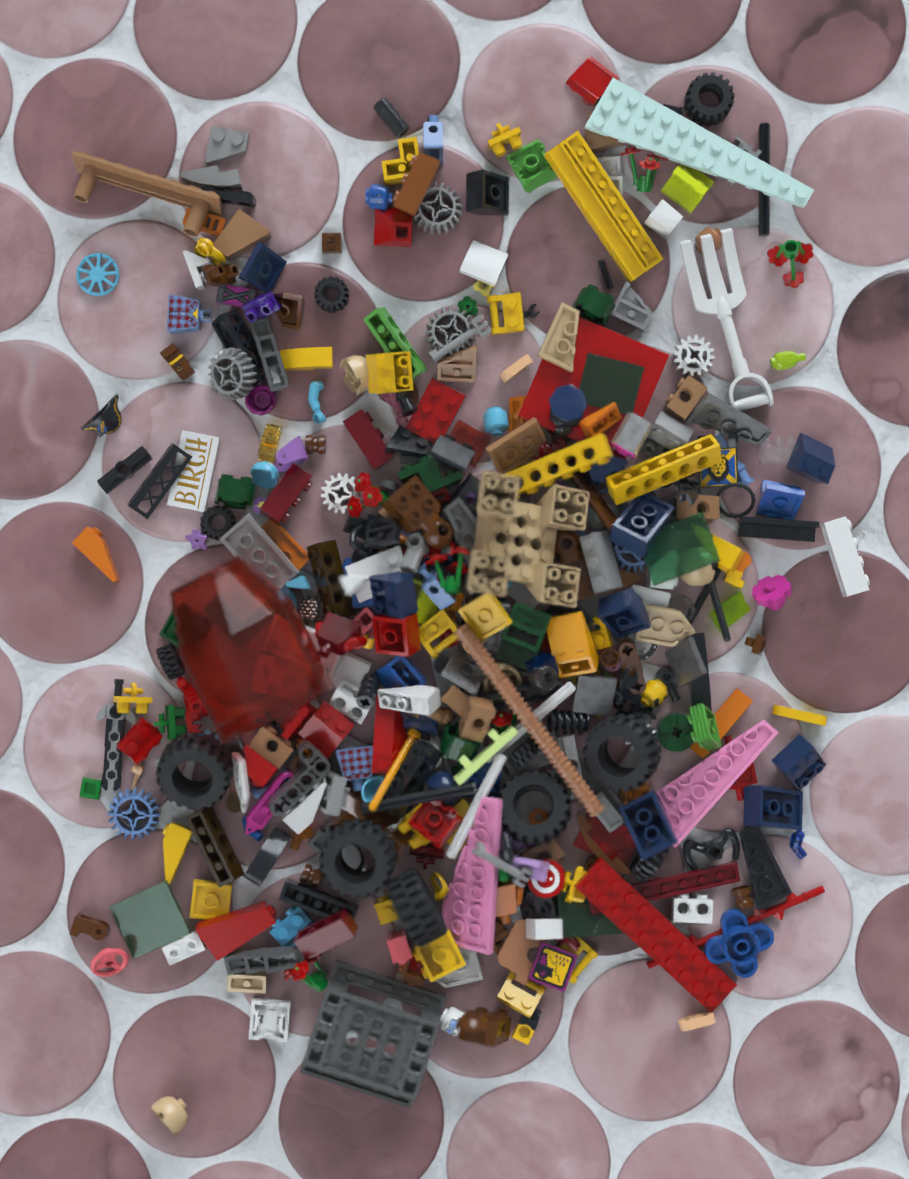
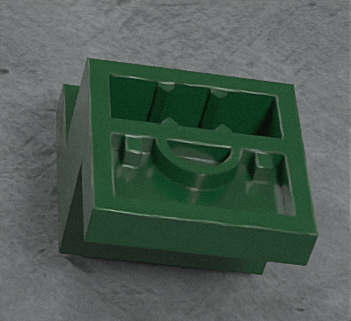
(430, 474)
(523, 636)

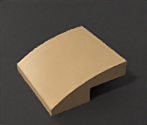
(247, 983)

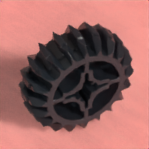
(646, 869)

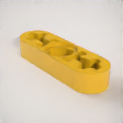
(799, 715)

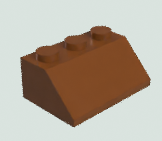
(415, 183)

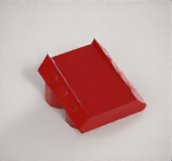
(590, 81)
(435, 822)

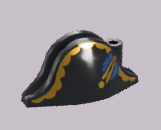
(106, 420)

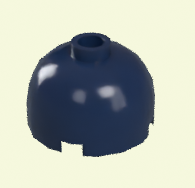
(443, 779)

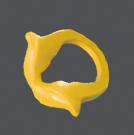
(439, 893)

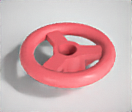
(108, 960)

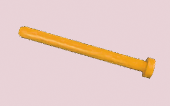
(412, 736)

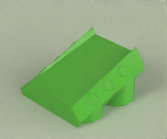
(531, 166)

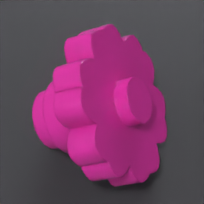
(772, 592)

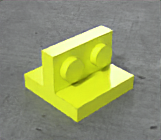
(687, 187)

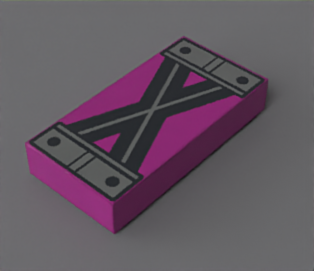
(234, 295)

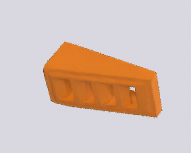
(209, 230)
(589, 424)

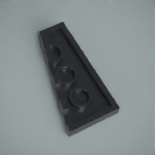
(763, 870)

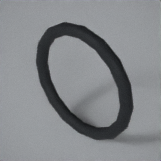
(742, 486)

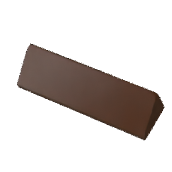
(595, 501)

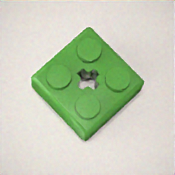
(704, 727)

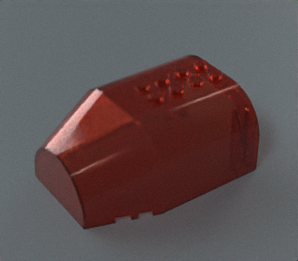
(245, 648)

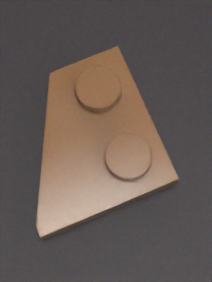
(458, 366)

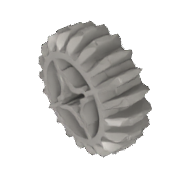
(444, 209)
(435, 327)
(226, 374)

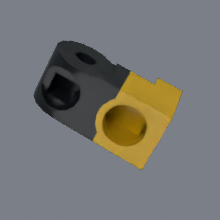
(526, 1026)

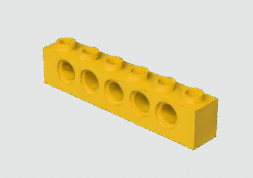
(602, 454)
(663, 469)

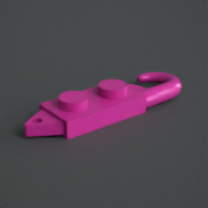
(261, 813)

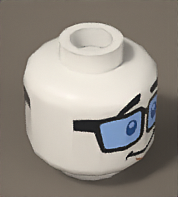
(449, 1019)

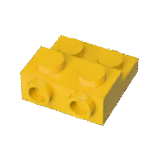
(439, 957)

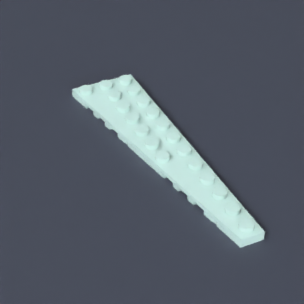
(653, 127)

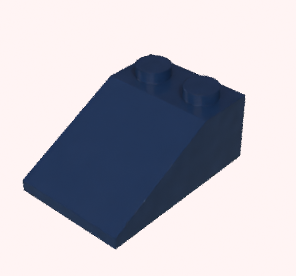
(641, 523)
(773, 807)
(649, 825)

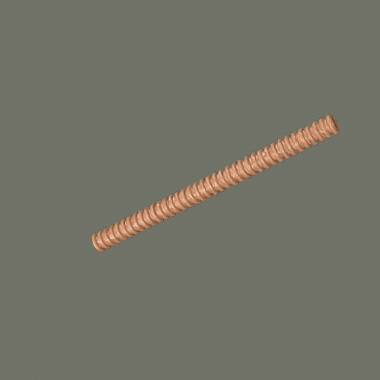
(530, 722)

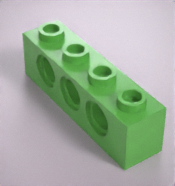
(392, 338)

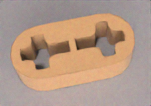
(516, 368)
(696, 1021)

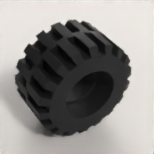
(711, 84)

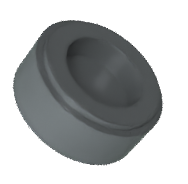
(389, 485)

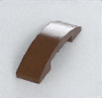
(615, 862)

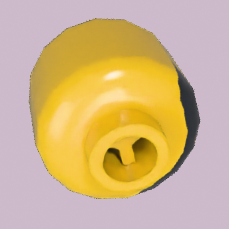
(654, 693)

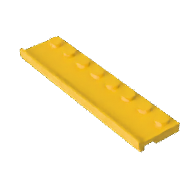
(603, 206)

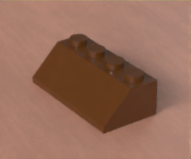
(388, 822)

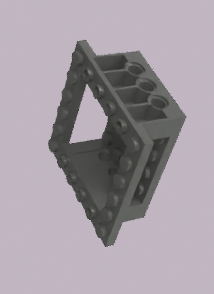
(366, 1069)

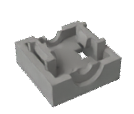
(334, 795)

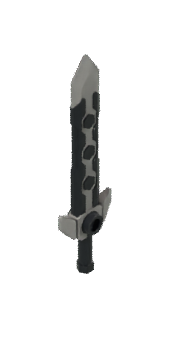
(113, 756)

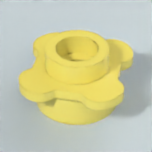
(484, 290)

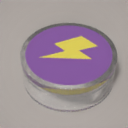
(258, 502)

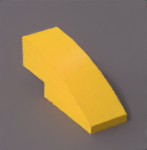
(307, 358)

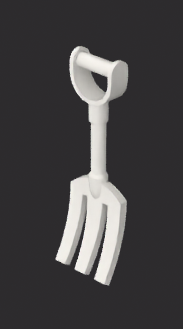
(722, 306)

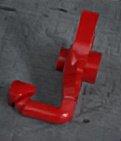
(195, 708)

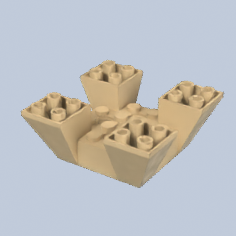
(537, 524)

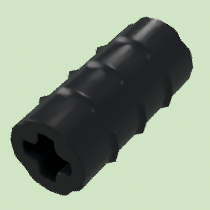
(391, 117)
(368, 691)

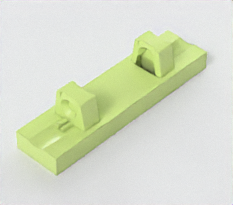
(497, 743)

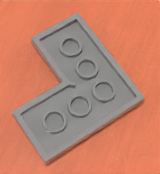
(258, 548)

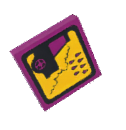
(552, 966)

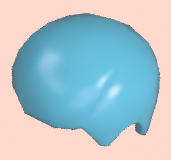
(265, 475)

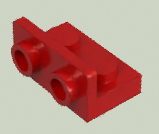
(296, 720)
(140, 740)

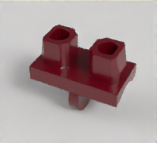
(426, 852)

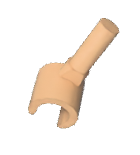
(138, 770)

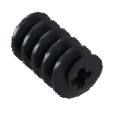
(568, 720)

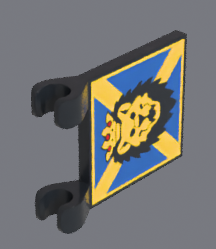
(723, 472)

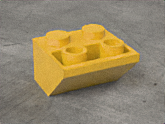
(389, 372)

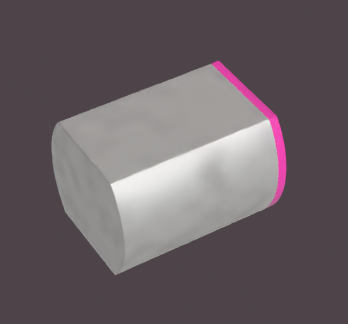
(631, 435)

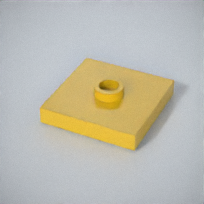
(485, 616)
(209, 899)

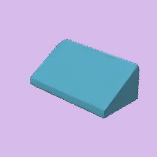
(299, 583)

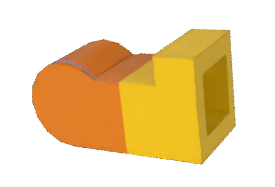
(733, 578)

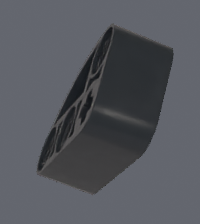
(267, 856)

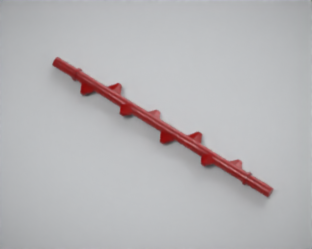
(777, 911)

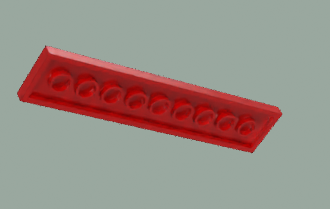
(655, 934)

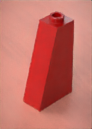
(235, 928)

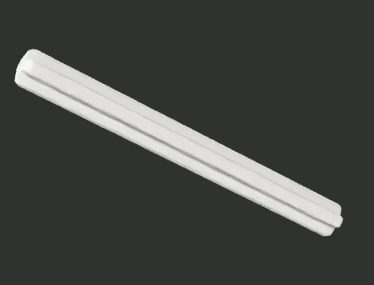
(540, 712)
(483, 791)

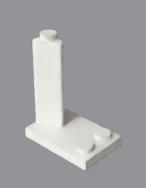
(358, 575)

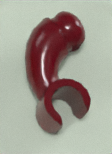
(571, 942)

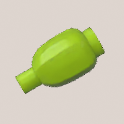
(786, 360)

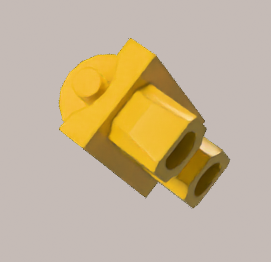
(512, 136)
(123, 702)
(573, 894)

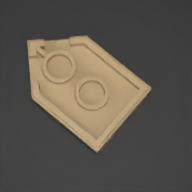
(667, 626)

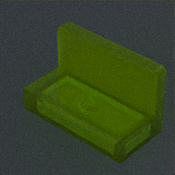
(733, 609)

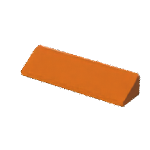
(726, 717)

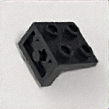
(537, 907)

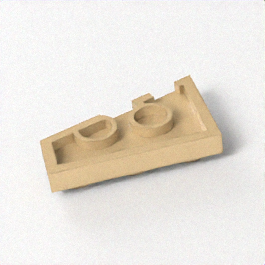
(560, 339)

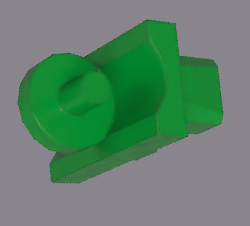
(171, 713)

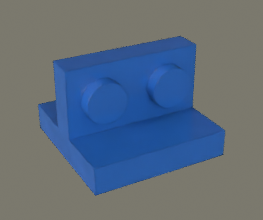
(779, 500)

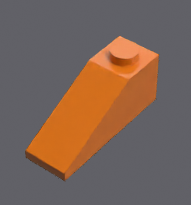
(96, 550)

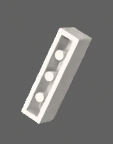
(844, 556)

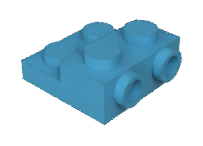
(286, 929)

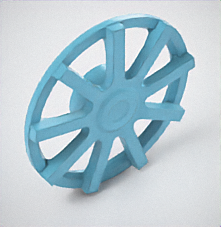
(97, 274)

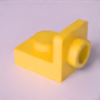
(385, 910)

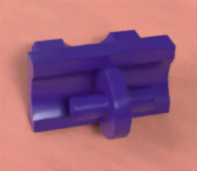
(261, 306)

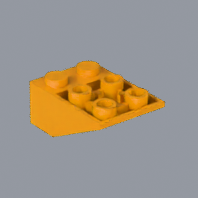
(572, 645)

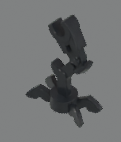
(691, 492)
(626, 683)

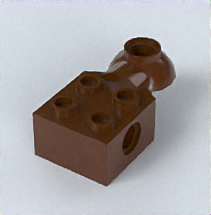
(417, 510)
(573, 558)
(484, 1027)

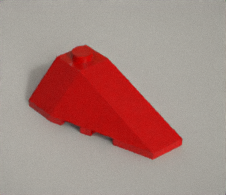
(388, 738)

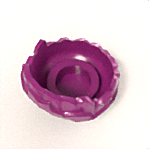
(260, 400)

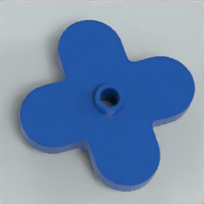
(738, 943)

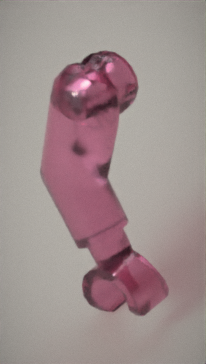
(389, 398)

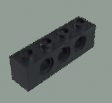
(469, 485)
(412, 773)
(315, 899)

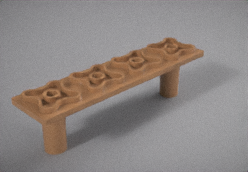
(151, 185)

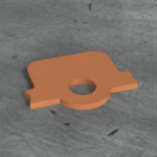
(514, 951)

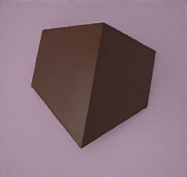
(291, 310)

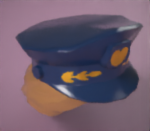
(428, 724)

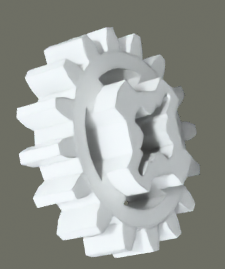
(698, 362)
(329, 490)

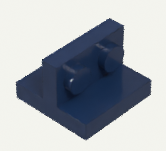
(262, 268)

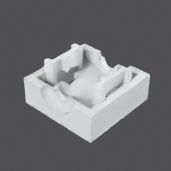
(271, 1011)

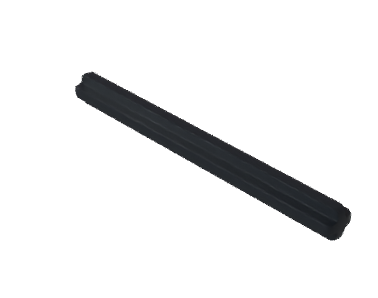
(764, 200)
(421, 797)

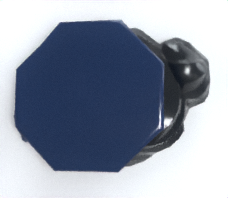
(567, 408)

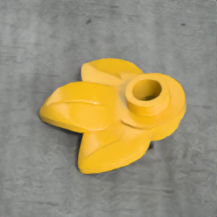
(206, 248)

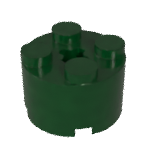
(594, 305)
(235, 492)
(665, 727)
(454, 747)

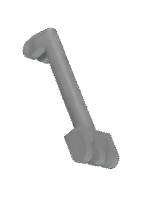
(477, 328)
(518, 874)

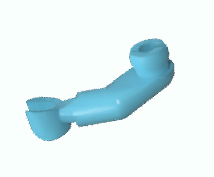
(313, 395)

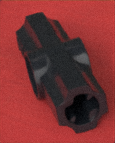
(115, 478)

